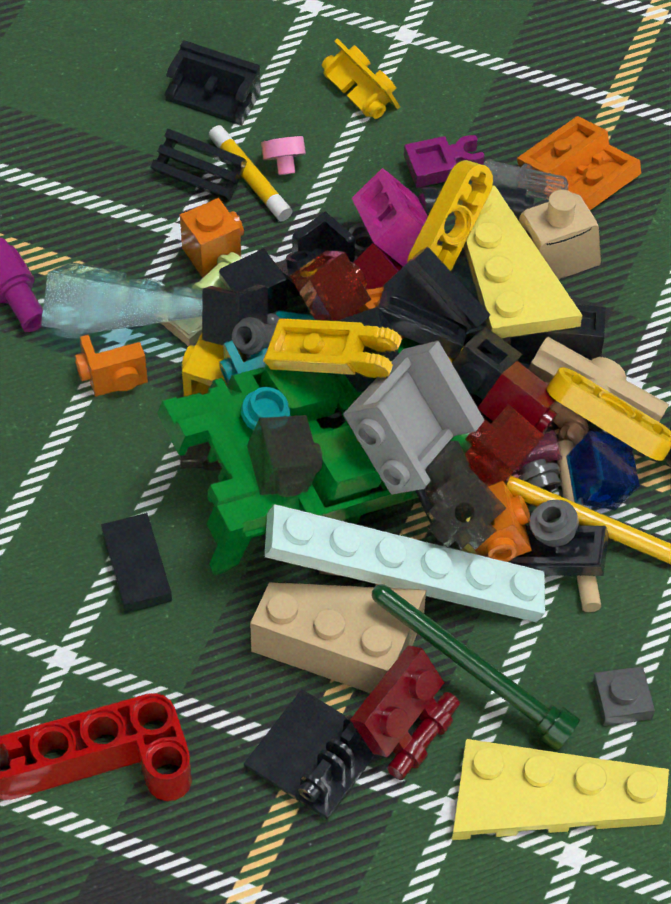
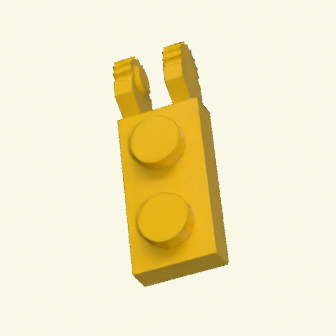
(330, 347)

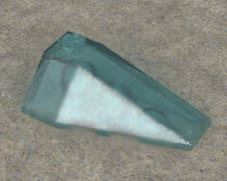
(100, 299)

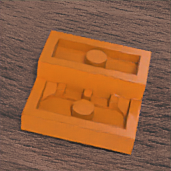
(586, 160)

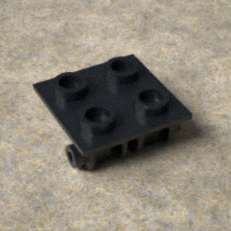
(312, 754)

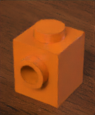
(210, 233)

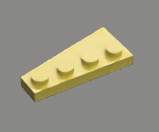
(513, 276)
(536, 789)

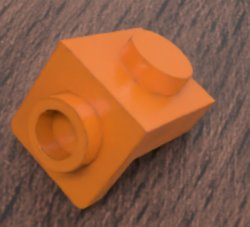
(112, 369)
(511, 533)

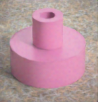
(283, 152)

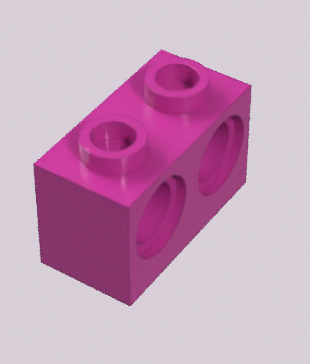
(390, 215)

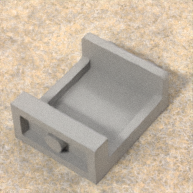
(412, 416)

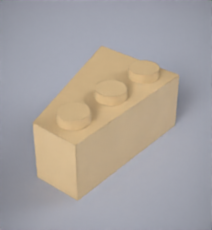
(332, 631)

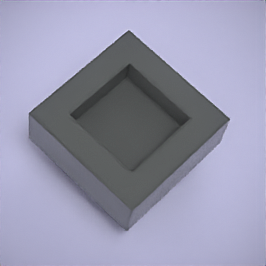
(623, 696)

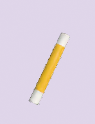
(252, 175)

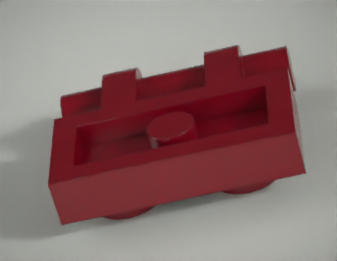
(397, 703)

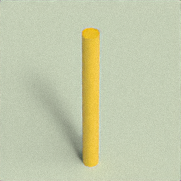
(617, 530)

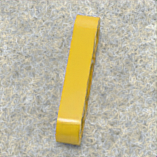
(473, 200)
(610, 413)

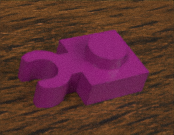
(434, 158)

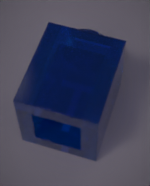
(602, 471)

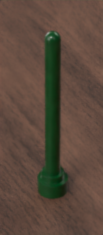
(550, 722)

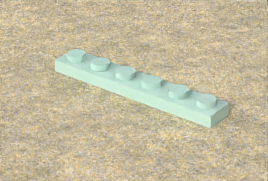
(404, 563)

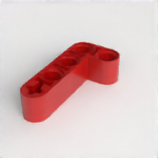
(87, 758)

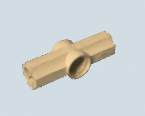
(600, 371)

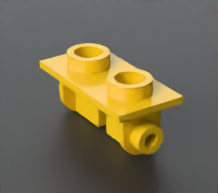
(372, 89)

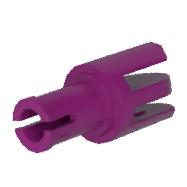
(16, 288)

